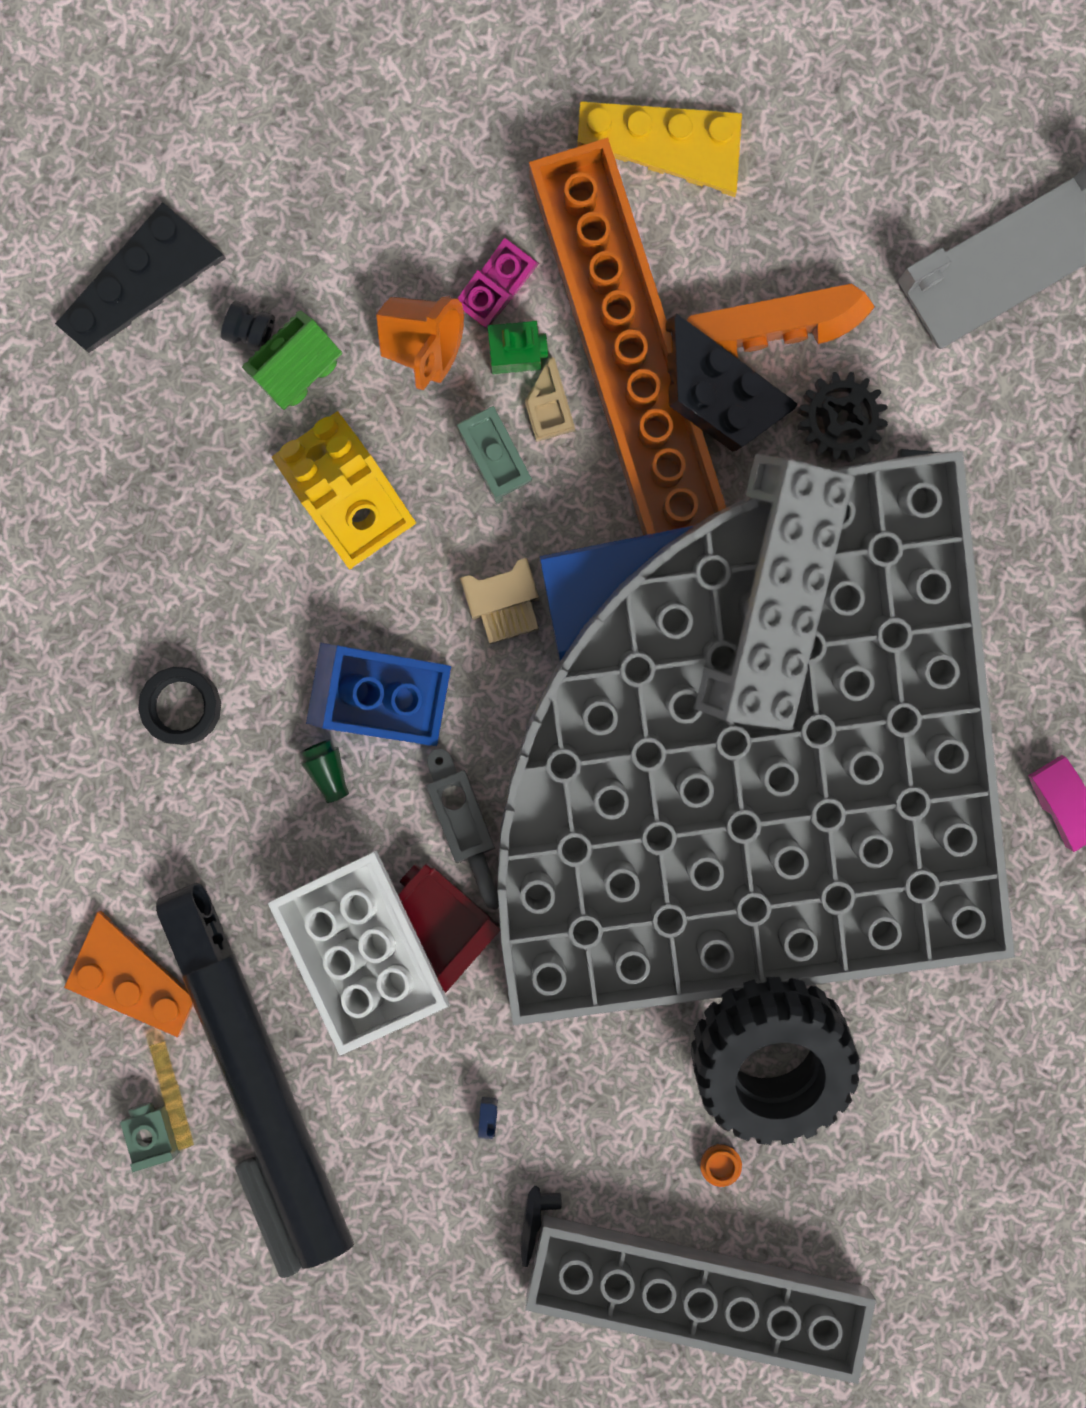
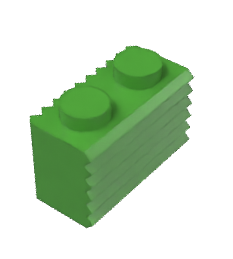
(293, 360)

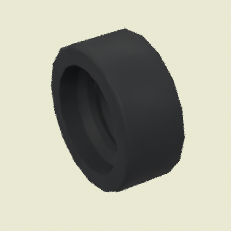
(148, 702)

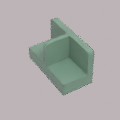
(494, 453)

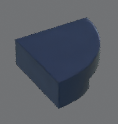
(488, 1115)

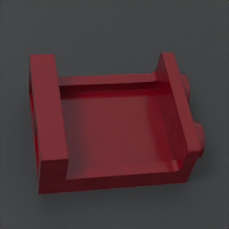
(446, 922)

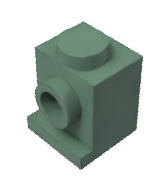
(163, 1144)

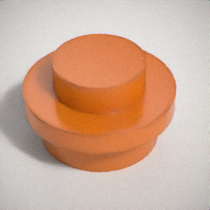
(721, 1165)

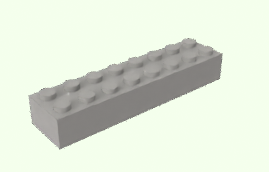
(700, 1299)

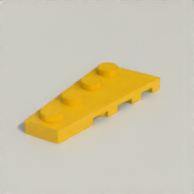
(669, 140)

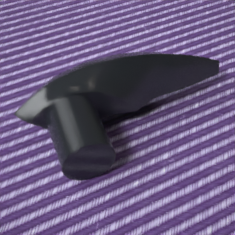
(532, 1219)

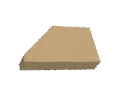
(548, 405)

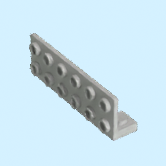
(1000, 264)
(784, 596)

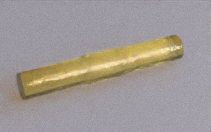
(171, 1095)

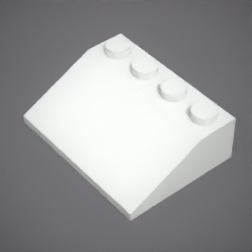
(358, 953)

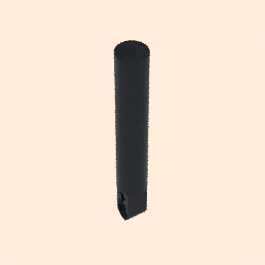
(254, 1077)

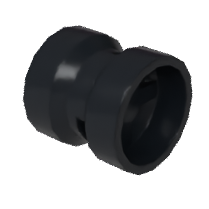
(251, 328)

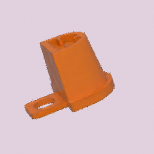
(421, 335)

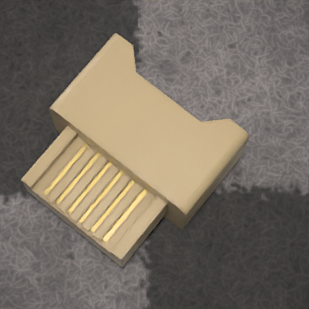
(503, 602)

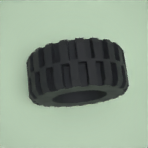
(783, 1104)

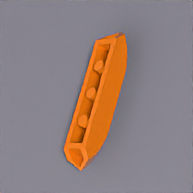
(822, 312)

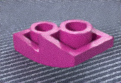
(496, 283)
(1063, 797)

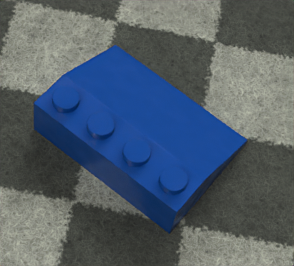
(585, 578)

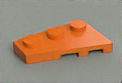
(126, 979)

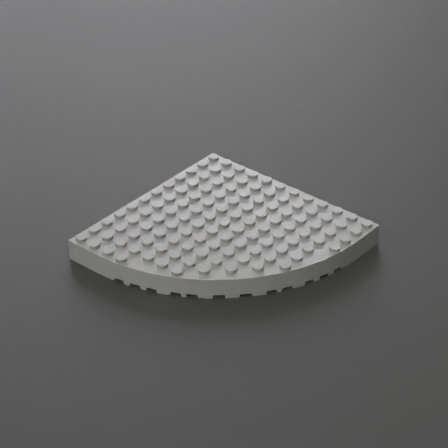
(704, 852)

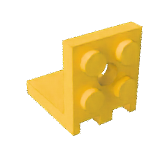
(335, 480)

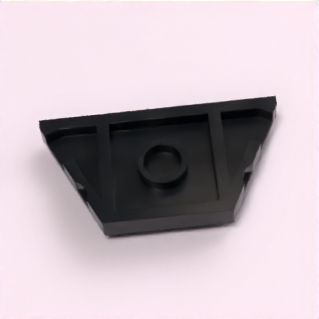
(719, 389)

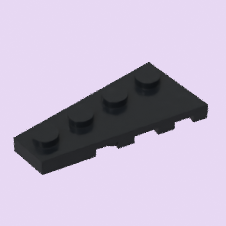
(143, 273)

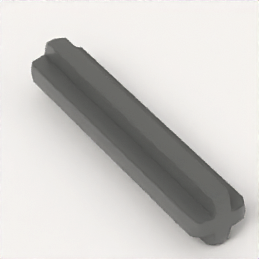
(267, 1217)

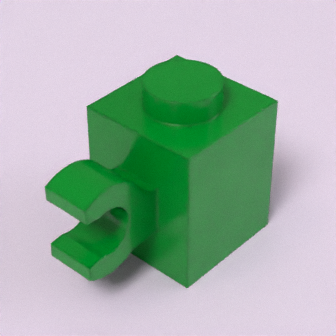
(516, 347)

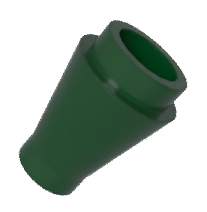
(325, 768)

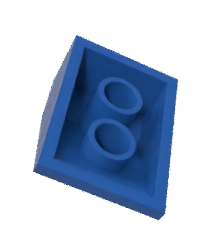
(378, 695)

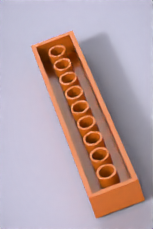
(624, 335)

